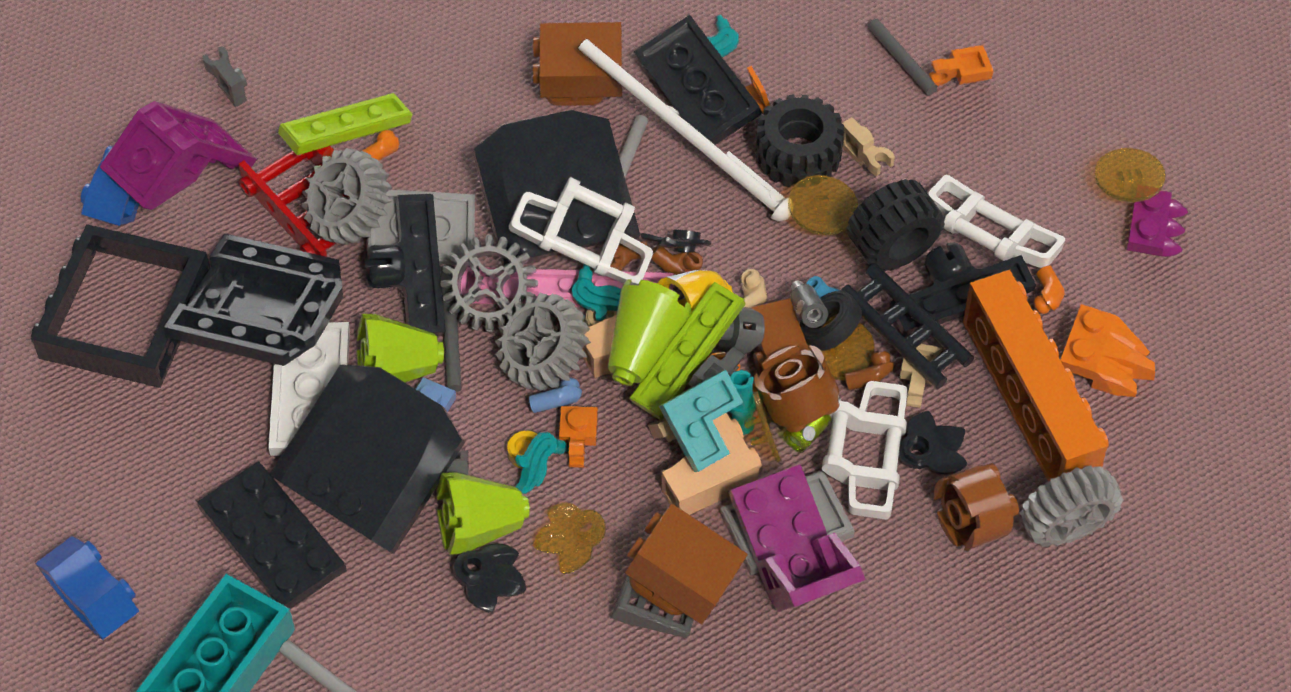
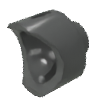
(744, 339)

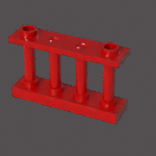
(255, 185)

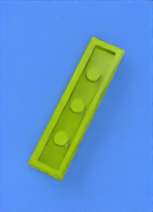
(344, 123)
(688, 349)

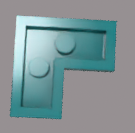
(692, 419)

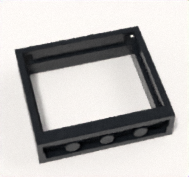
(145, 370)

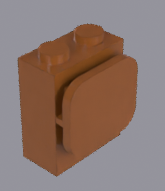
(568, 74)
(682, 564)

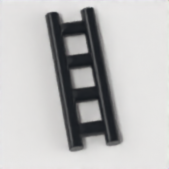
(928, 327)

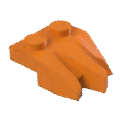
(1107, 353)

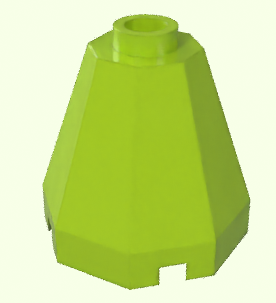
(397, 347)
(477, 511)

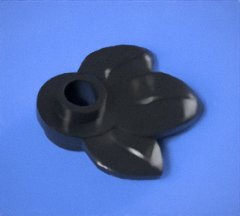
(681, 240)
(936, 444)
(494, 578)

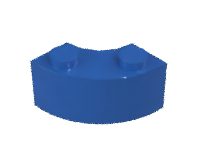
(107, 200)
(88, 587)

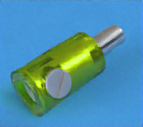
(803, 439)

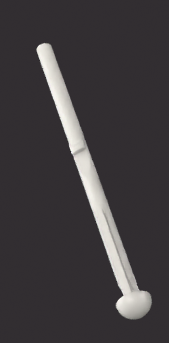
(727, 162)

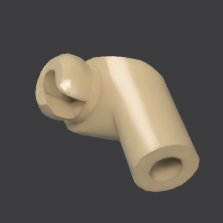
(753, 288)

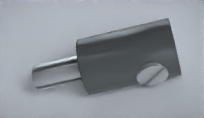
(808, 304)

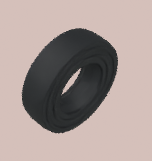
(841, 327)

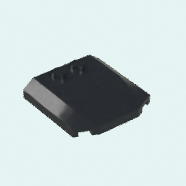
(539, 159)
(260, 301)
(370, 453)

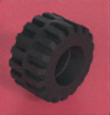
(805, 120)
(895, 224)

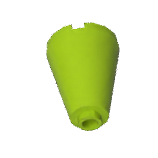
(643, 329)

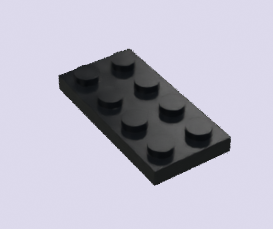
(698, 81)
(271, 536)

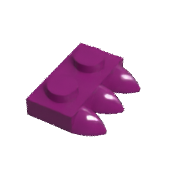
(1153, 225)

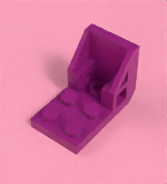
(167, 152)
(790, 540)

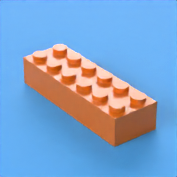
(1032, 377)

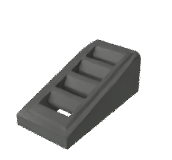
(651, 620)

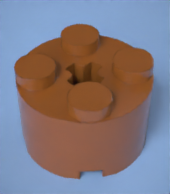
(797, 387)
(975, 506)

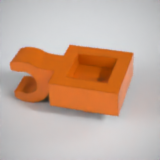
(966, 64)
(578, 430)

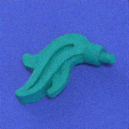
(726, 39)
(595, 298)
(535, 460)

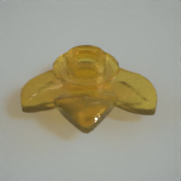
(567, 539)

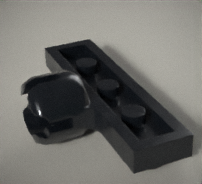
(412, 263)
(951, 280)

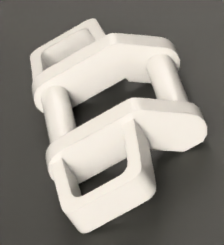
(958, 222)
(616, 235)
(861, 421)

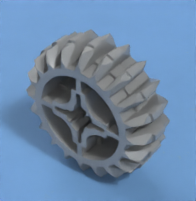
(337, 216)
(475, 293)
(550, 352)
(1071, 506)

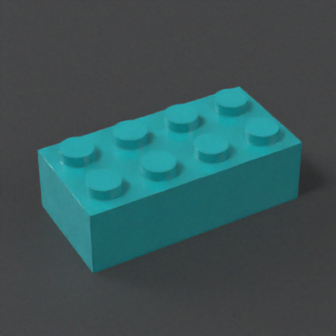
(224, 643)

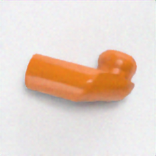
(386, 145)
(1052, 290)

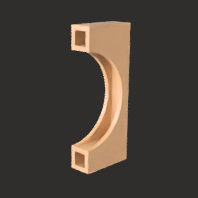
(679, 483)

